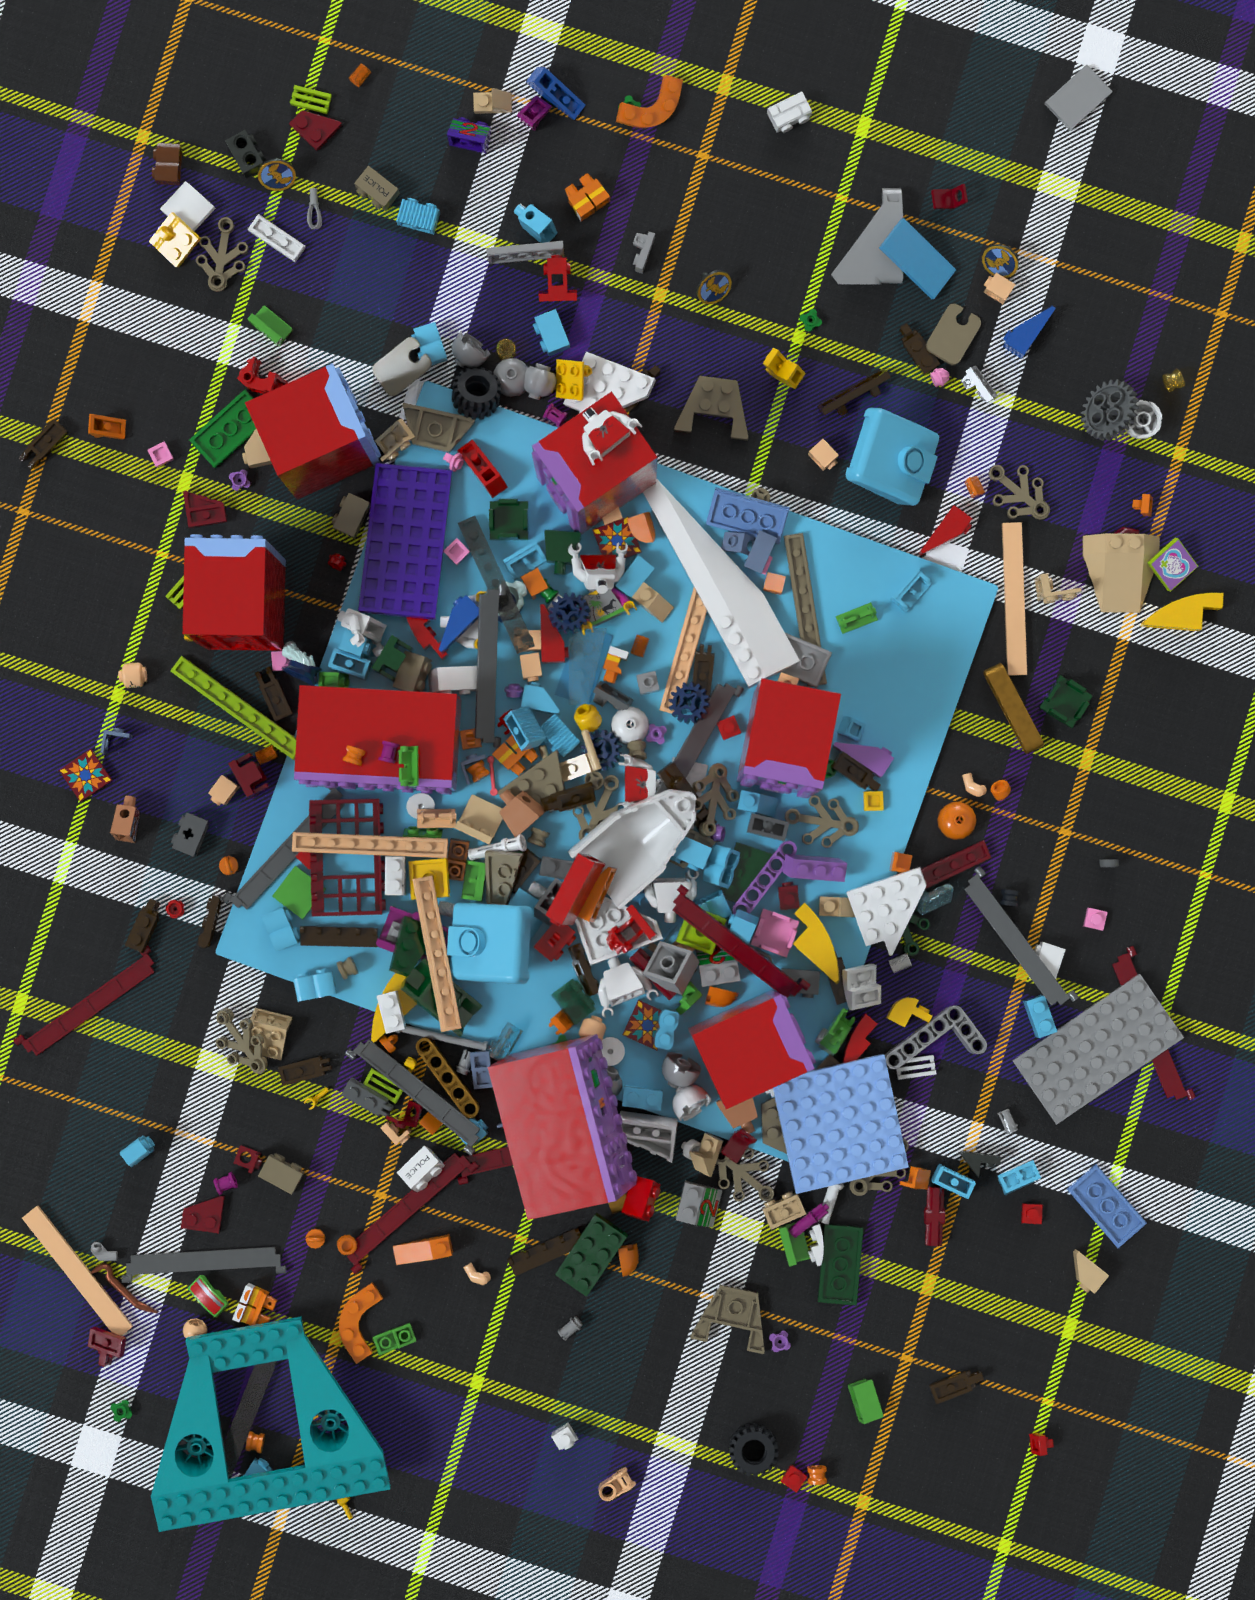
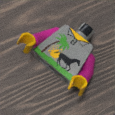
(605, 607)

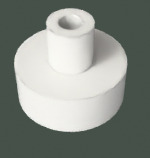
(691, 1145)

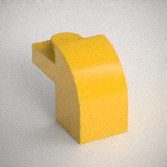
(783, 369)
(904, 1008)

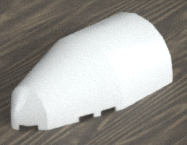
(639, 841)

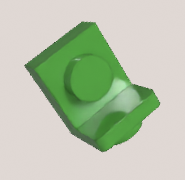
(333, 679)
(689, 996)

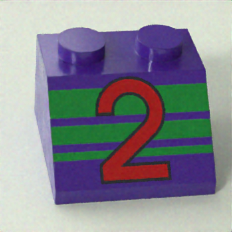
(469, 135)

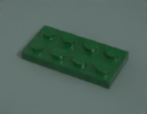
(591, 1254)
(840, 1264)

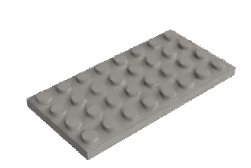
(1097, 1049)

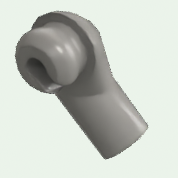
(102, 1254)

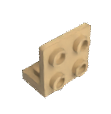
(1043, 589)
(480, 819)
(273, 1029)

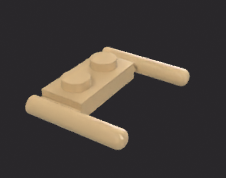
(579, 765)

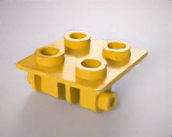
(571, 379)

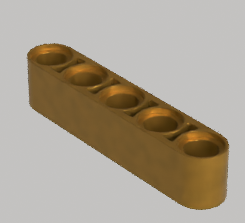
(1013, 708)
(451, 1086)

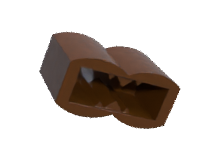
(168, 164)

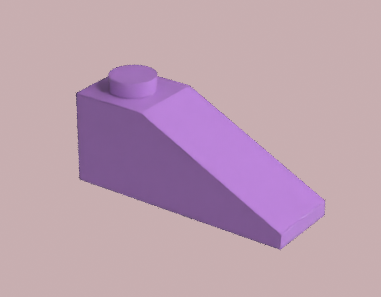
(871, 757)

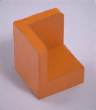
(534, 582)
(900, 862)
(917, 1178)

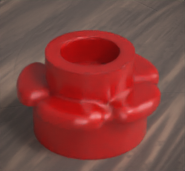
(337, 561)
(170, 908)

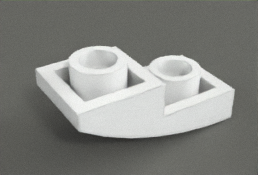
(817, 1249)

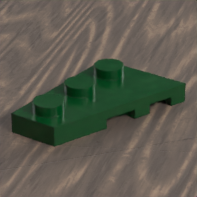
(749, 866)
(408, 947)

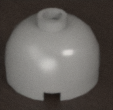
(468, 351)
(511, 376)
(679, 1071)

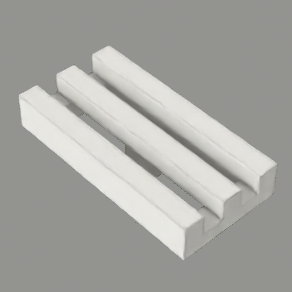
(918, 1074)

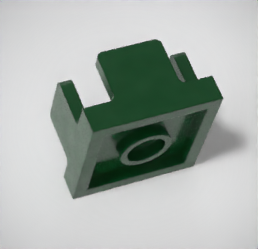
(508, 519)
(391, 657)
(1066, 701)

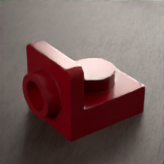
(788, 896)

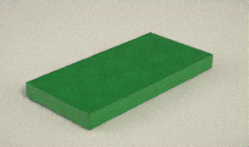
(225, 431)

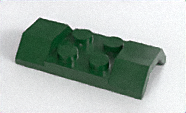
(420, 988)

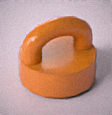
(1000, 789)
(229, 865)
(389, 1042)
(315, 1238)
(346, 1244)

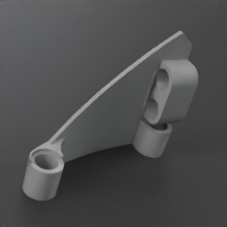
(865, 260)

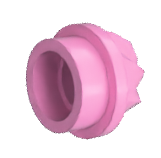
(939, 377)

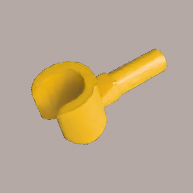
(410, 1063)
(317, 1097)
(342, 1502)

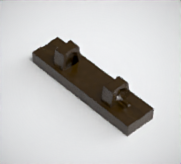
(868, 384)
(675, 780)

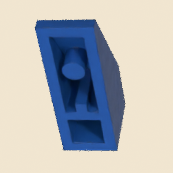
(555, 92)
(1023, 335)
(461, 618)

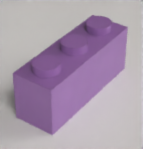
(815, 868)

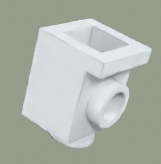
(564, 1437)

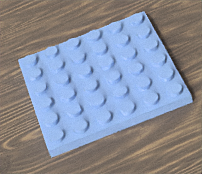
(840, 1124)

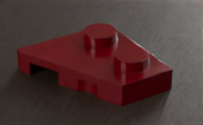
(314, 128)
(203, 511)
(204, 1216)

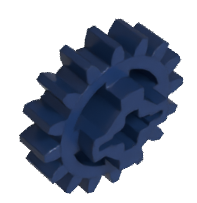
(569, 613)
(682, 708)
(608, 752)

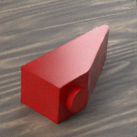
(482, 468)
(950, 528)
(552, 644)

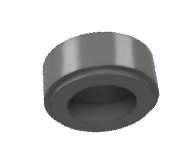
(1109, 863)

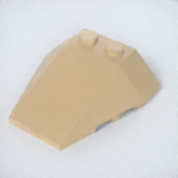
(1120, 569)

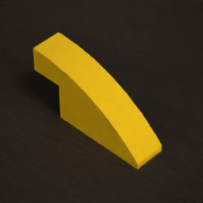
(1184, 613)
(816, 943)
(406, 1001)

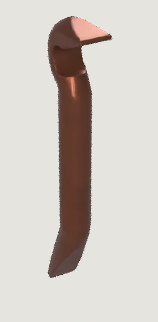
(121, 1289)

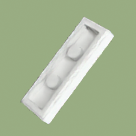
(276, 238)

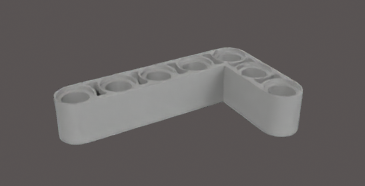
(933, 1034)

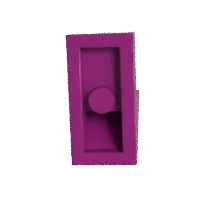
(534, 112)

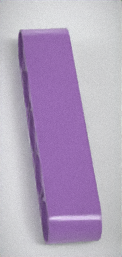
(771, 873)

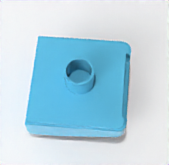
(893, 457)
(490, 943)

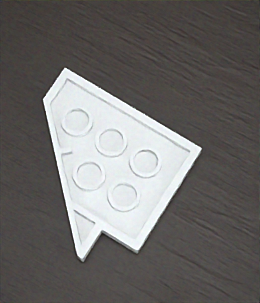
(608, 376)
(887, 906)
(595, 933)

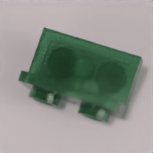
(574, 1001)

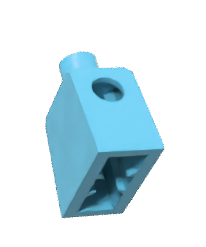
(536, 223)

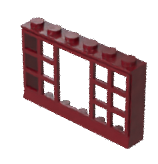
(316, 859)

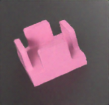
(775, 933)

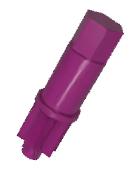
(808, 1220)

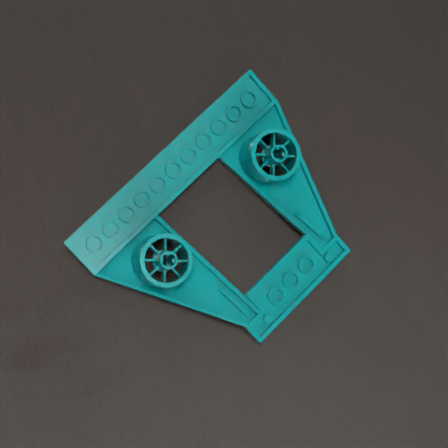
(336, 1464)

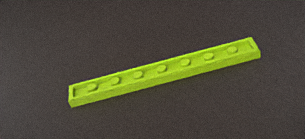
(235, 706)

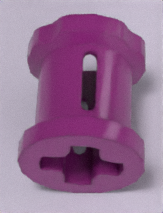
(561, 416)
(388, 752)
(225, 1183)

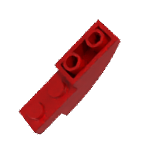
(425, 636)

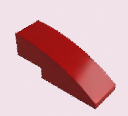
(857, 1043)

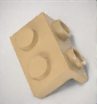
(394, 439)
(783, 1210)

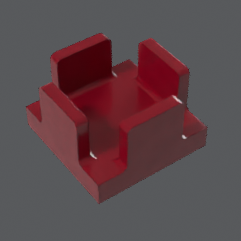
(249, 776)

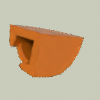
(642, 527)
(720, 997)
(628, 1258)

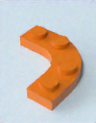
(658, 112)
(350, 1318)

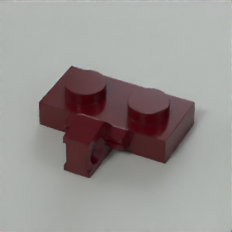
(108, 1345)

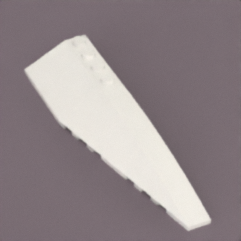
(727, 593)

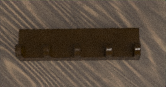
(338, 936)
(544, 1251)

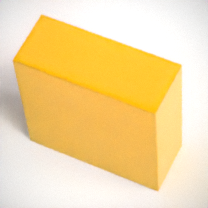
(873, 801)

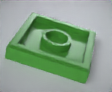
(296, 892)

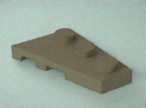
(501, 873)

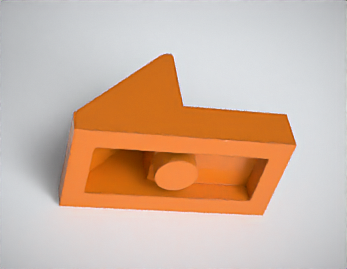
(106, 427)

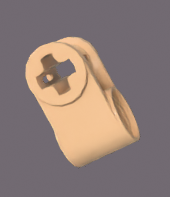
(617, 1484)

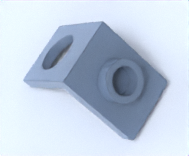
(736, 542)
(106, 735)
(470, 760)

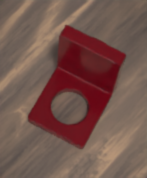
(948, 197)
(408, 1120)
(737, 1145)
(255, 1162)

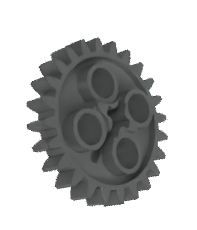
(1110, 410)

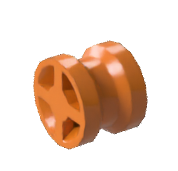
(354, 755)
(478, 771)
(255, 1442)
(817, 1475)

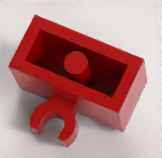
(554, 940)
(641, 1199)

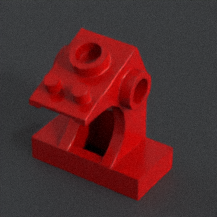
(557, 265)
(249, 377)
(616, 940)

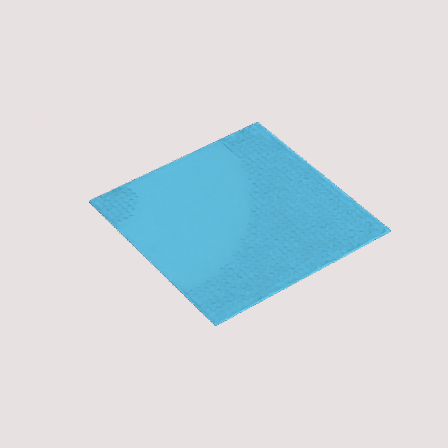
(891, 675)

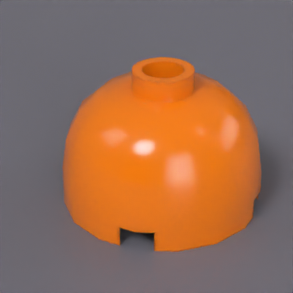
(948, 824)

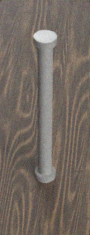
(445, 1037)

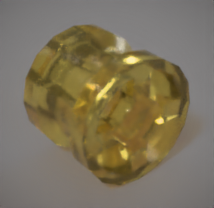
(505, 353)
(1173, 380)

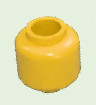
(587, 717)

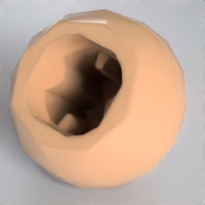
(194, 1327)

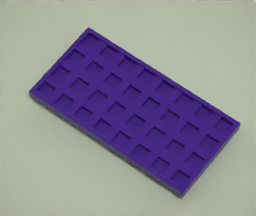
(405, 541)

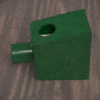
(557, 548)

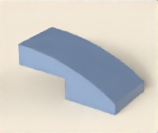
(760, 551)
(479, 1069)

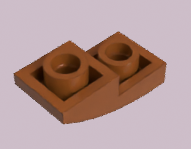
(457, 858)

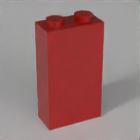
(575, 890)

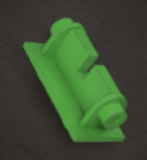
(857, 618)
(409, 774)
(413, 831)

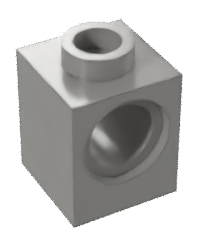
(647, 683)

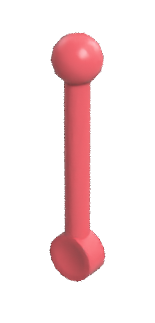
(493, 791)

